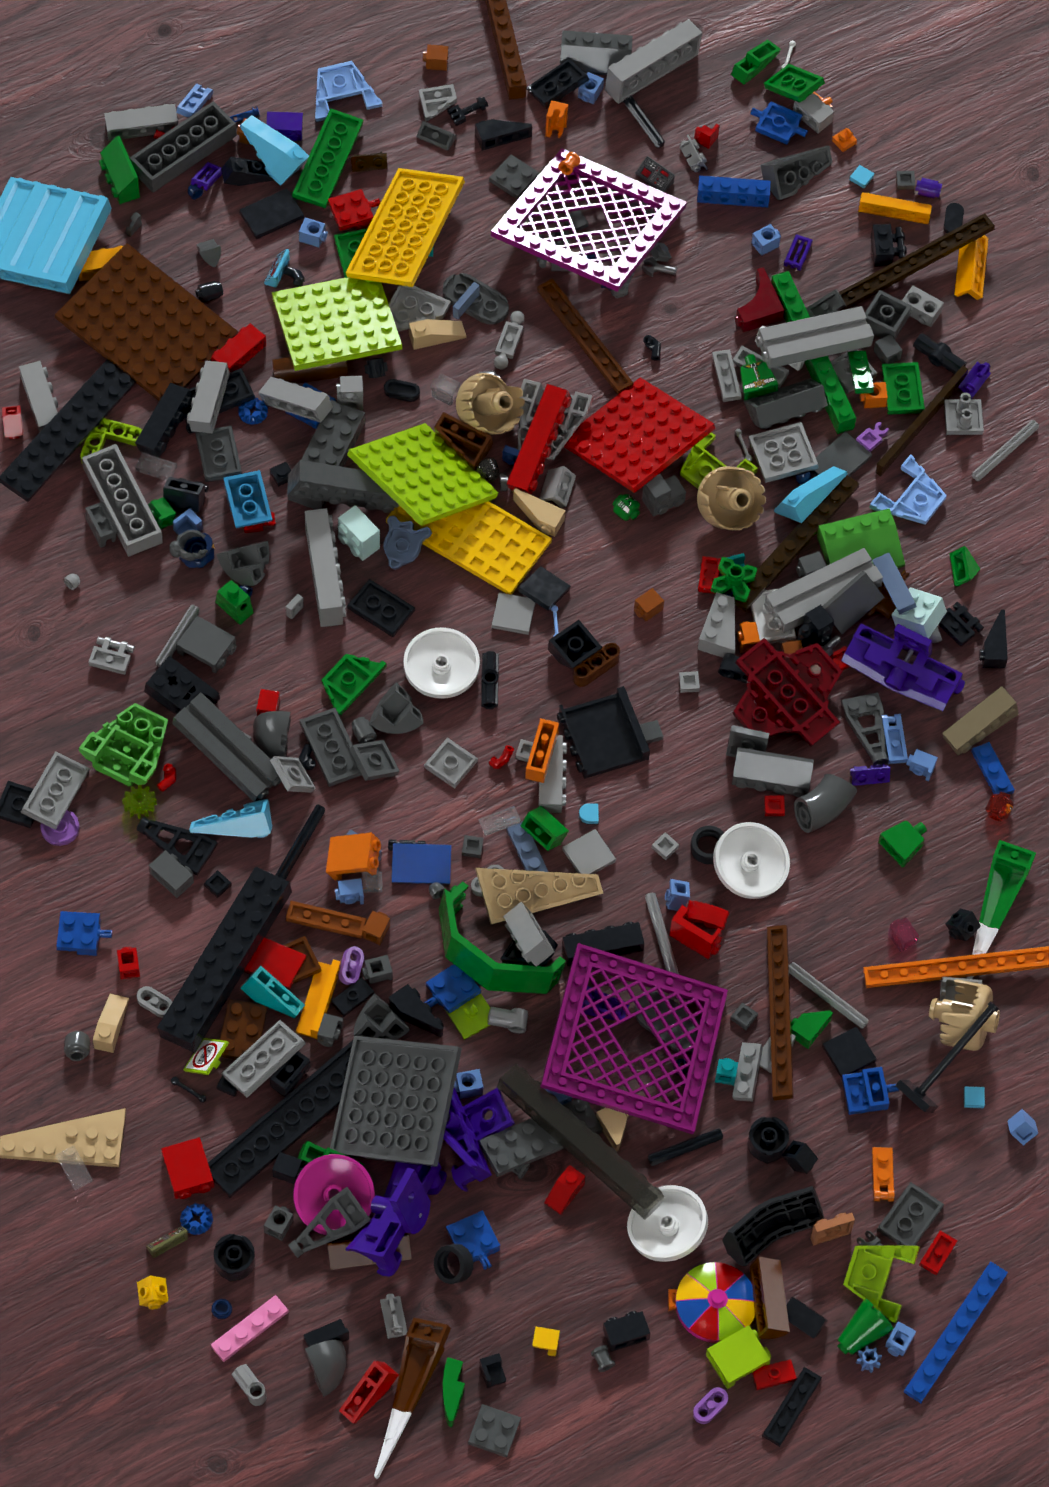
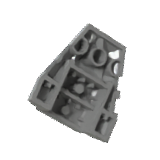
(574, 414)

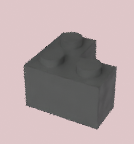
(663, 494)

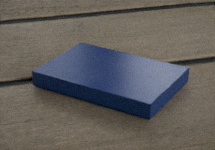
(421, 863)

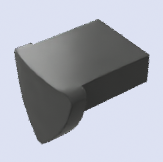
(210, 252)

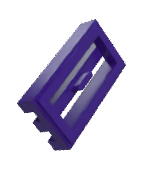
(210, 177)
(794, 263)

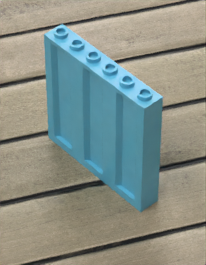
(47, 233)

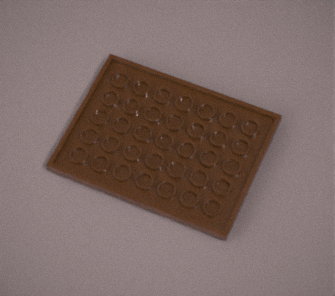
(145, 323)

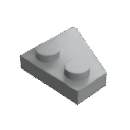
(436, 100)

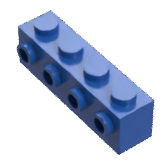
(733, 191)

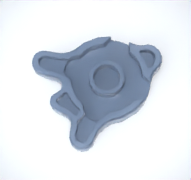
(402, 542)

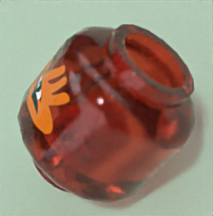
(999, 806)

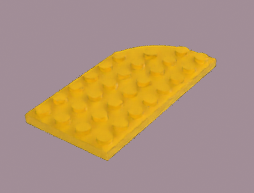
(485, 543)

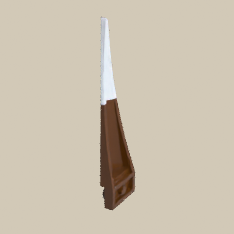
(420, 1357)

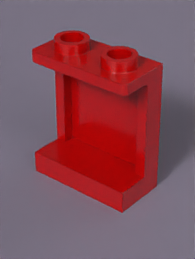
(693, 936)
(187, 1168)

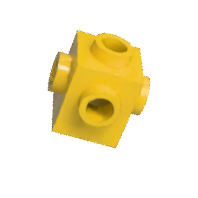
(152, 1292)

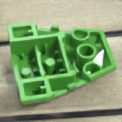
(127, 746)

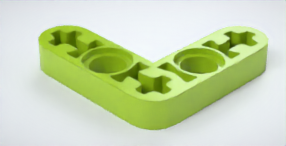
(102, 434)

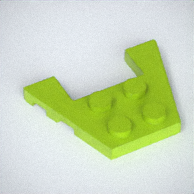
(701, 462)
(870, 1272)

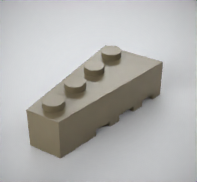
(981, 721)

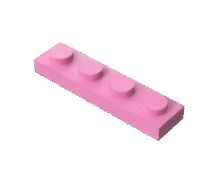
(249, 1328)

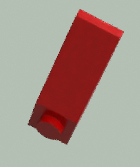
(369, 1390)

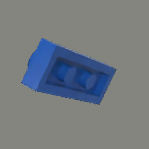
(992, 769)

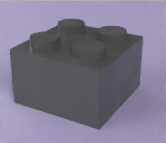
(887, 315)

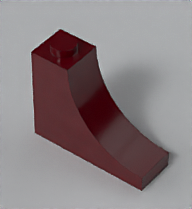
(763, 308)

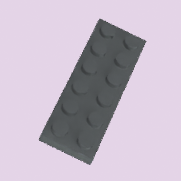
(529, 1141)

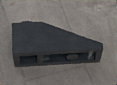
(500, 132)
(995, 646)

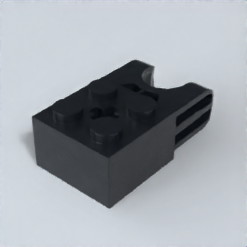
(184, 688)

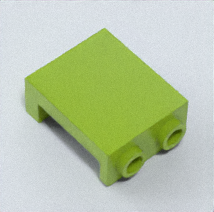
(738, 1356)

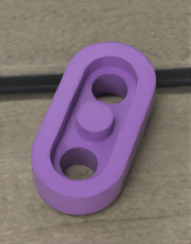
(350, 966)
(709, 1406)

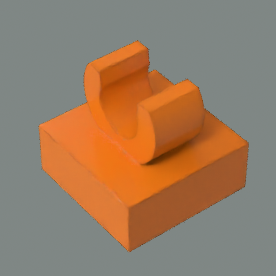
(844, 139)

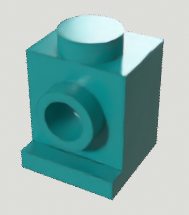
(728, 1068)

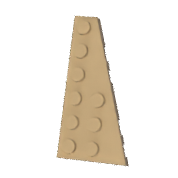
(535, 889)
(95, 1138)

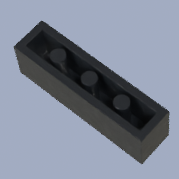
(164, 420)
(611, 939)

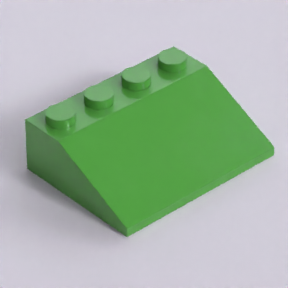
(870, 531)

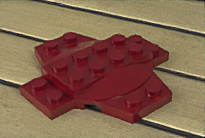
(788, 691)

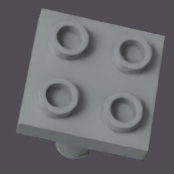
(963, 416)

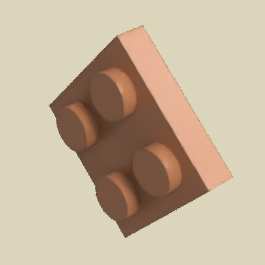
(827, 1230)

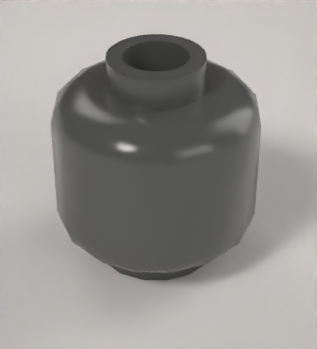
(77, 1045)

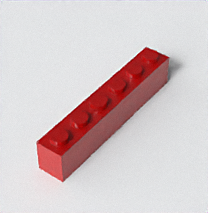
(539, 439)

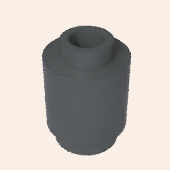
(363, 730)

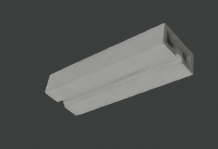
(814, 337)
(799, 597)

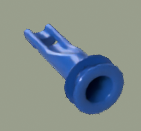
(254, 112)

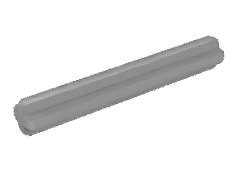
(170, 646)

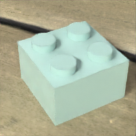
(358, 533)
(925, 616)

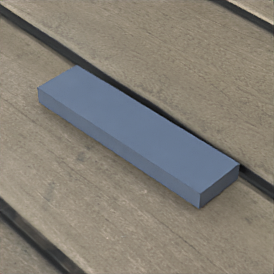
(894, 583)

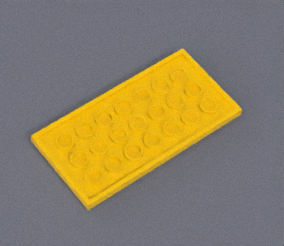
(405, 227)

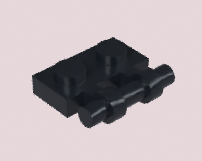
(956, 627)

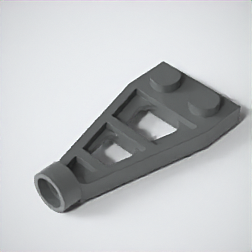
(864, 706)
(348, 1207)

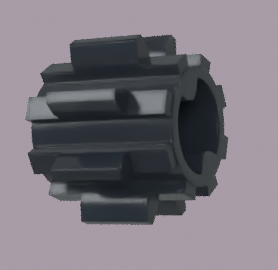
(376, 368)

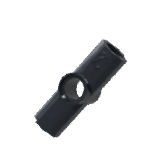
(938, 354)
(490, 670)

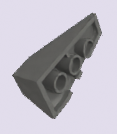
(794, 171)

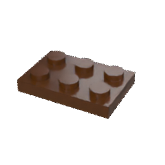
(242, 1027)

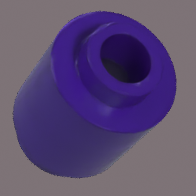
(928, 188)

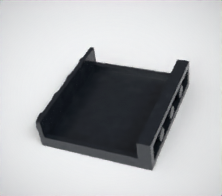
(604, 734)

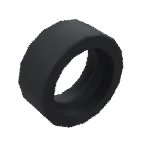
(699, 833)
(441, 1266)

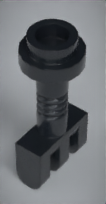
(458, 114)

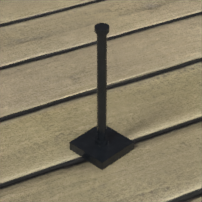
(918, 1094)

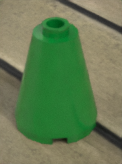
(863, 1328)

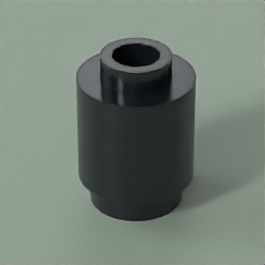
(209, 291)

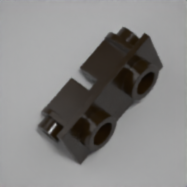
(369, 162)

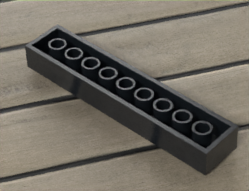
(224, 959)

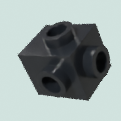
(962, 925)

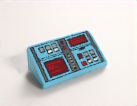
(276, 271)

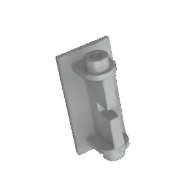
(697, 159)
(393, 1316)

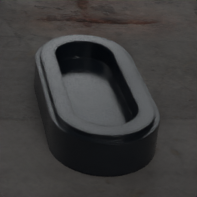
(953, 217)
(402, 390)

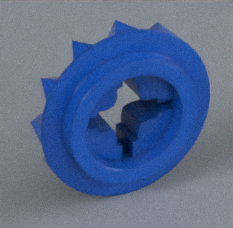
(257, 416)
(194, 1227)

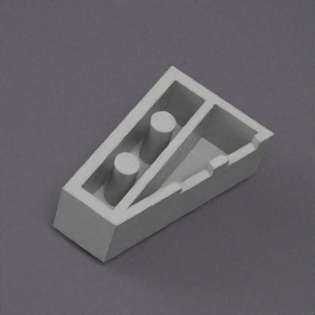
(719, 628)

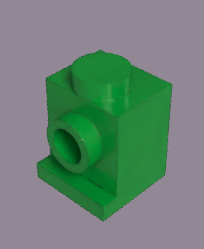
(162, 512)

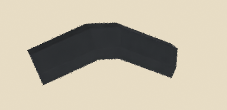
(771, 1222)

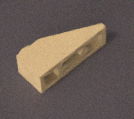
(435, 332)
(541, 513)
(110, 1023)

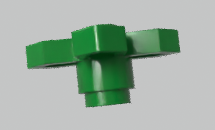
(734, 578)

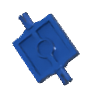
(778, 122)
(452, 989)

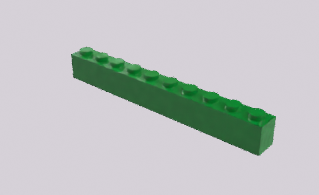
(820, 368)

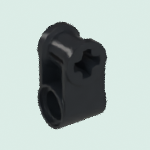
(730, 669)

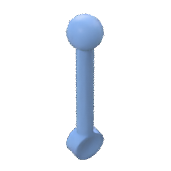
(554, 609)

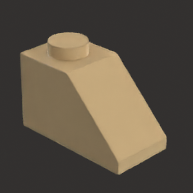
(613, 1125)

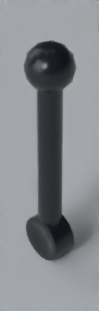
(175, 1081)

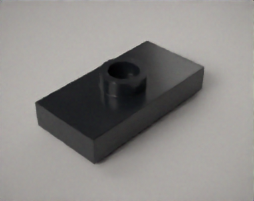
(352, 997)

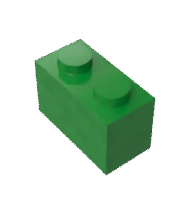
(544, 828)

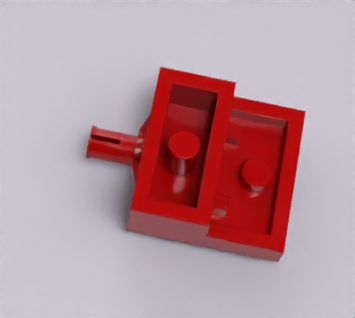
(352, 210)

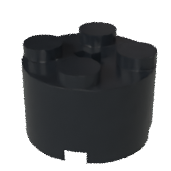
(759, 1135)
(235, 1246)

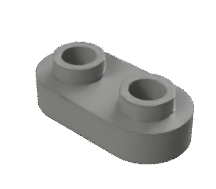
(156, 1001)

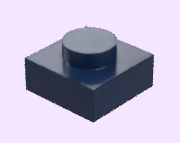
(510, 455)

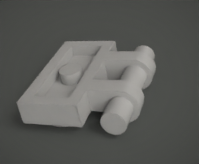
(109, 659)

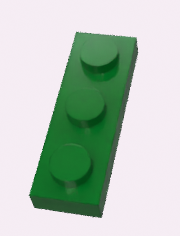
(860, 372)

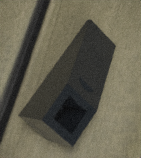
(244, 172)
(410, 1008)

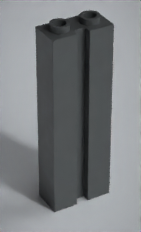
(227, 747)

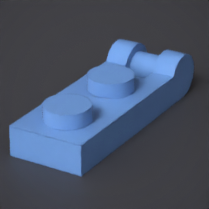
(194, 100)
(894, 739)

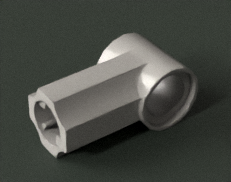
(512, 1019)
(249, 1384)

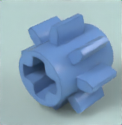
(865, 1355)

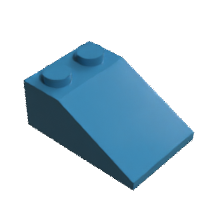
(247, 499)

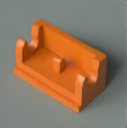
(556, 118)

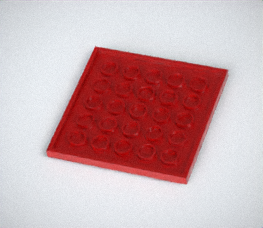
(638, 434)

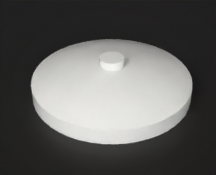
(441, 663)
(751, 860)
(672, 1228)

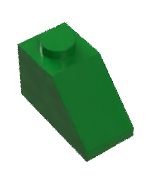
(810, 1026)

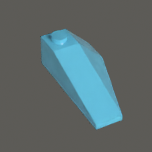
(277, 152)
(808, 496)
(249, 822)

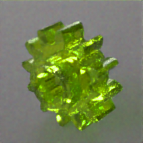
(131, 801)

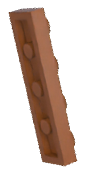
(325, 919)

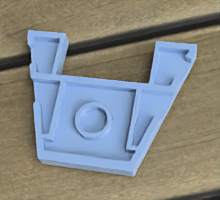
(341, 82)
(918, 500)

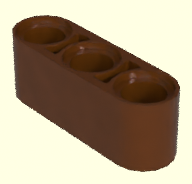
(593, 672)

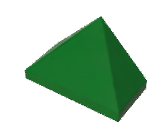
(963, 566)

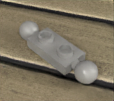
(509, 340)

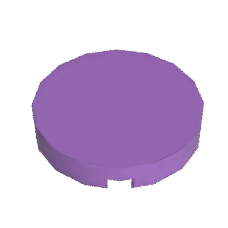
(65, 832)

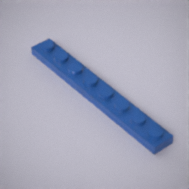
(955, 1332)

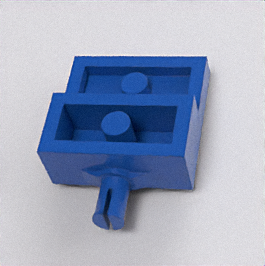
(80, 932)
(867, 1091)
(476, 1235)

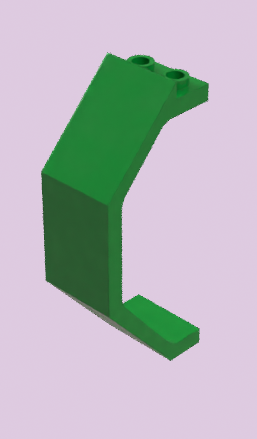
(482, 968)

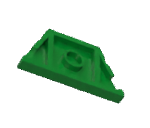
(349, 679)

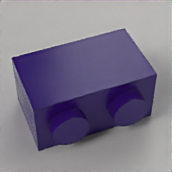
(287, 123)

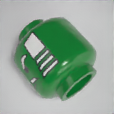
(626, 507)

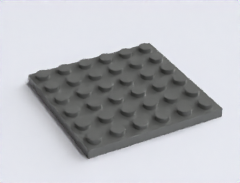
(395, 1100)

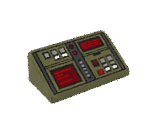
(167, 1242)

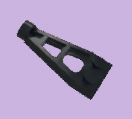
(197, 855)

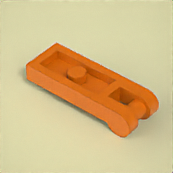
(882, 1174)

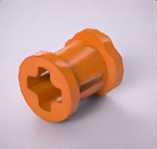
(571, 161)

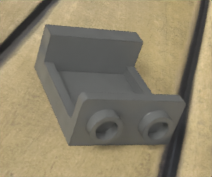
(207, 643)

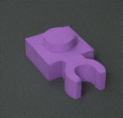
(872, 438)

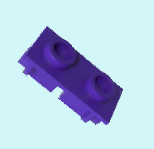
(975, 378)
(872, 775)

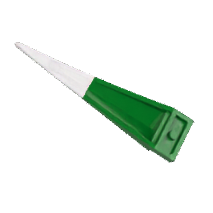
(1006, 877)

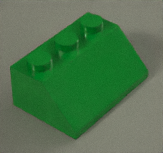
(119, 171)

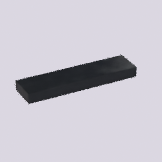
(792, 1406)

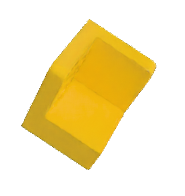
(546, 1339)

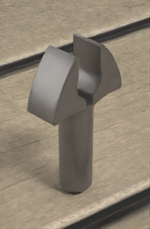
(656, 267)
(831, 644)

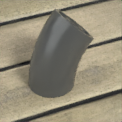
(823, 803)

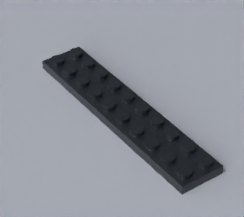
(67, 430)
(281, 1125)

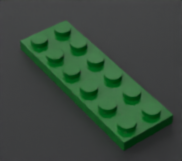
(328, 158)

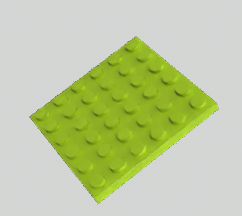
(335, 322)
(422, 474)

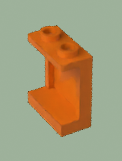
(353, 854)

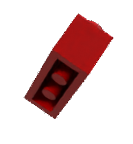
(241, 348)

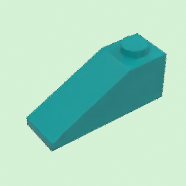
(271, 993)

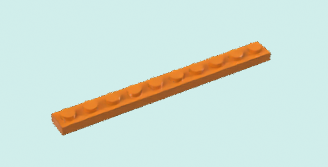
(956, 967)

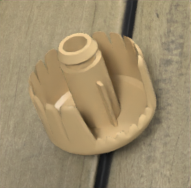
(489, 404)
(731, 498)
(964, 1013)

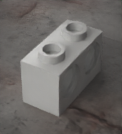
(923, 303)
(350, 391)

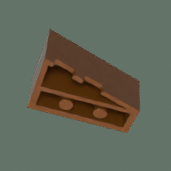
(467, 441)

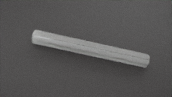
(1005, 450)
(661, 933)
(827, 995)

